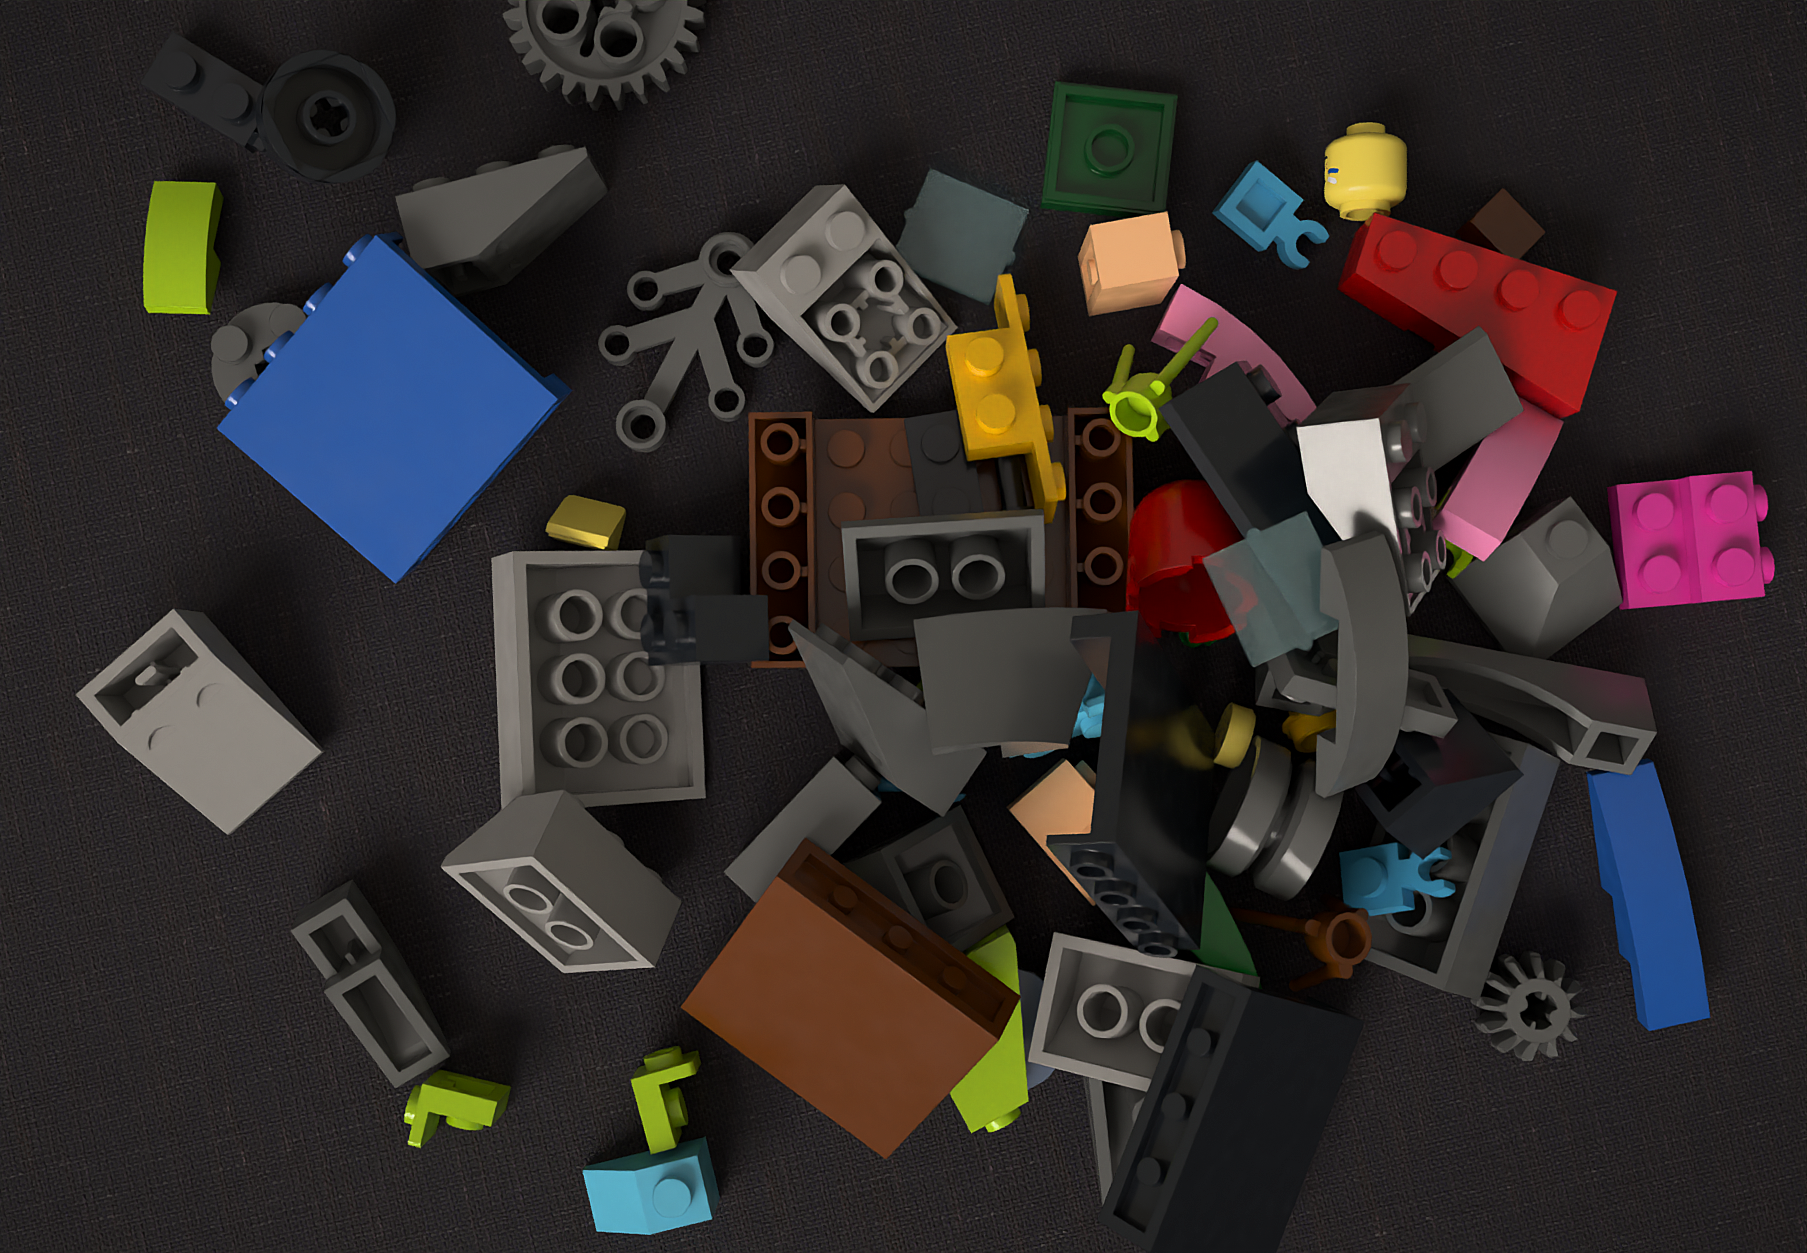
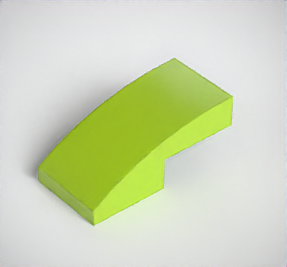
(178, 247)

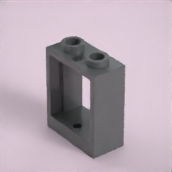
(821, 812)

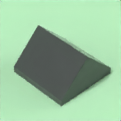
(1462, 396)

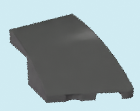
(1002, 679)

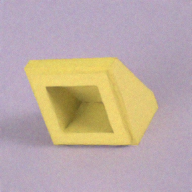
(587, 523)

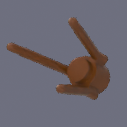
(1332, 937)

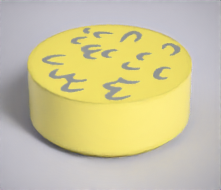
(1233, 735)

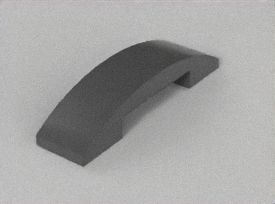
(1373, 660)

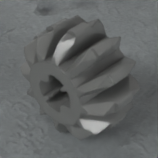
(1548, 1012)

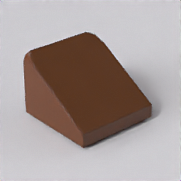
(1502, 227)

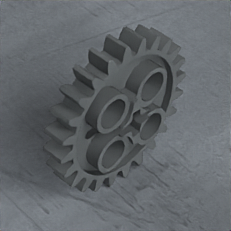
(656, 26)

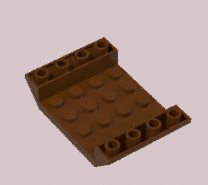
(830, 471)

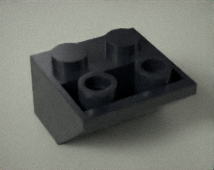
(1438, 783)

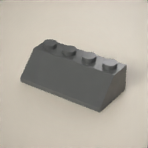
(1455, 937)

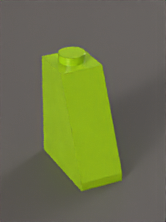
(998, 1082)

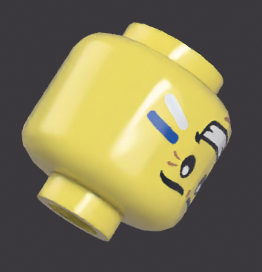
(1365, 172)

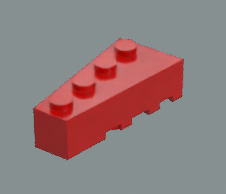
(1443, 288)

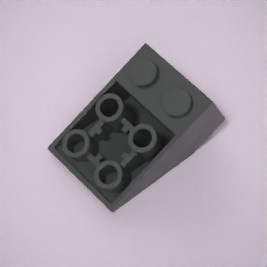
(497, 222)
(1370, 475)
(882, 718)

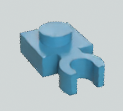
(1262, 212)
(1385, 877)

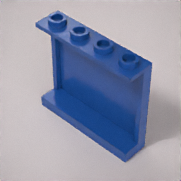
(389, 407)

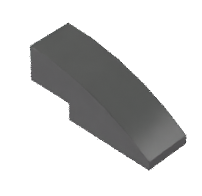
(371, 983)

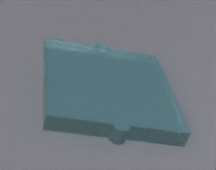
(960, 236)
(1272, 588)

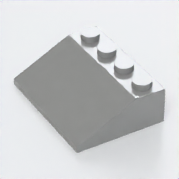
(578, 686)

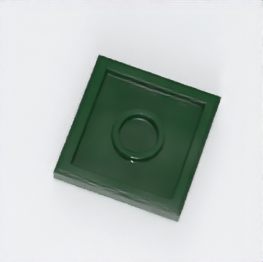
(1108, 150)

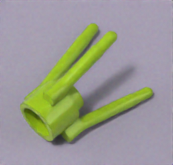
(1137, 401)

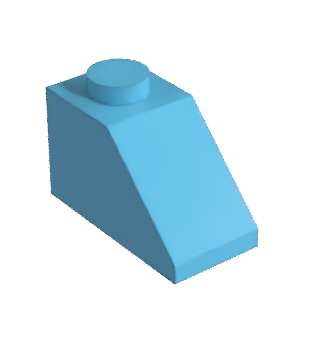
(654, 1190)

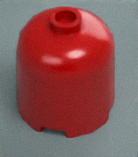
(1165, 569)

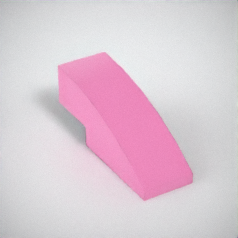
(1227, 344)
(1497, 481)

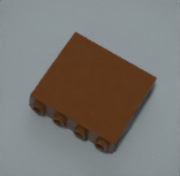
(851, 1000)

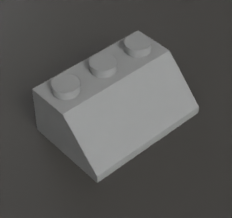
(566, 885)
(1109, 1009)

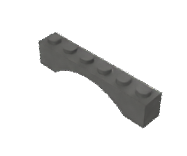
(1570, 709)

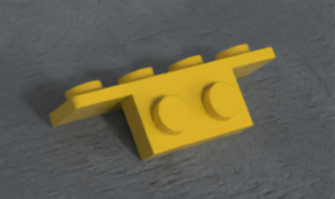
(998, 397)

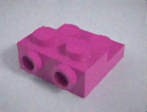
(1689, 540)

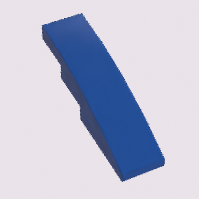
(1649, 896)

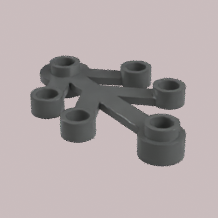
(692, 332)

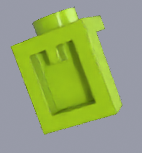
(463, 1099)
(660, 1107)

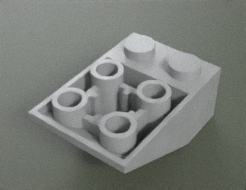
(845, 294)
(201, 719)

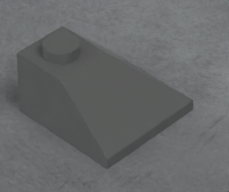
(1542, 582)

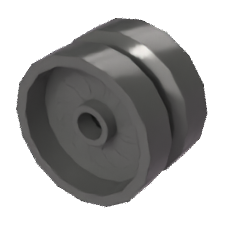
(1271, 820)

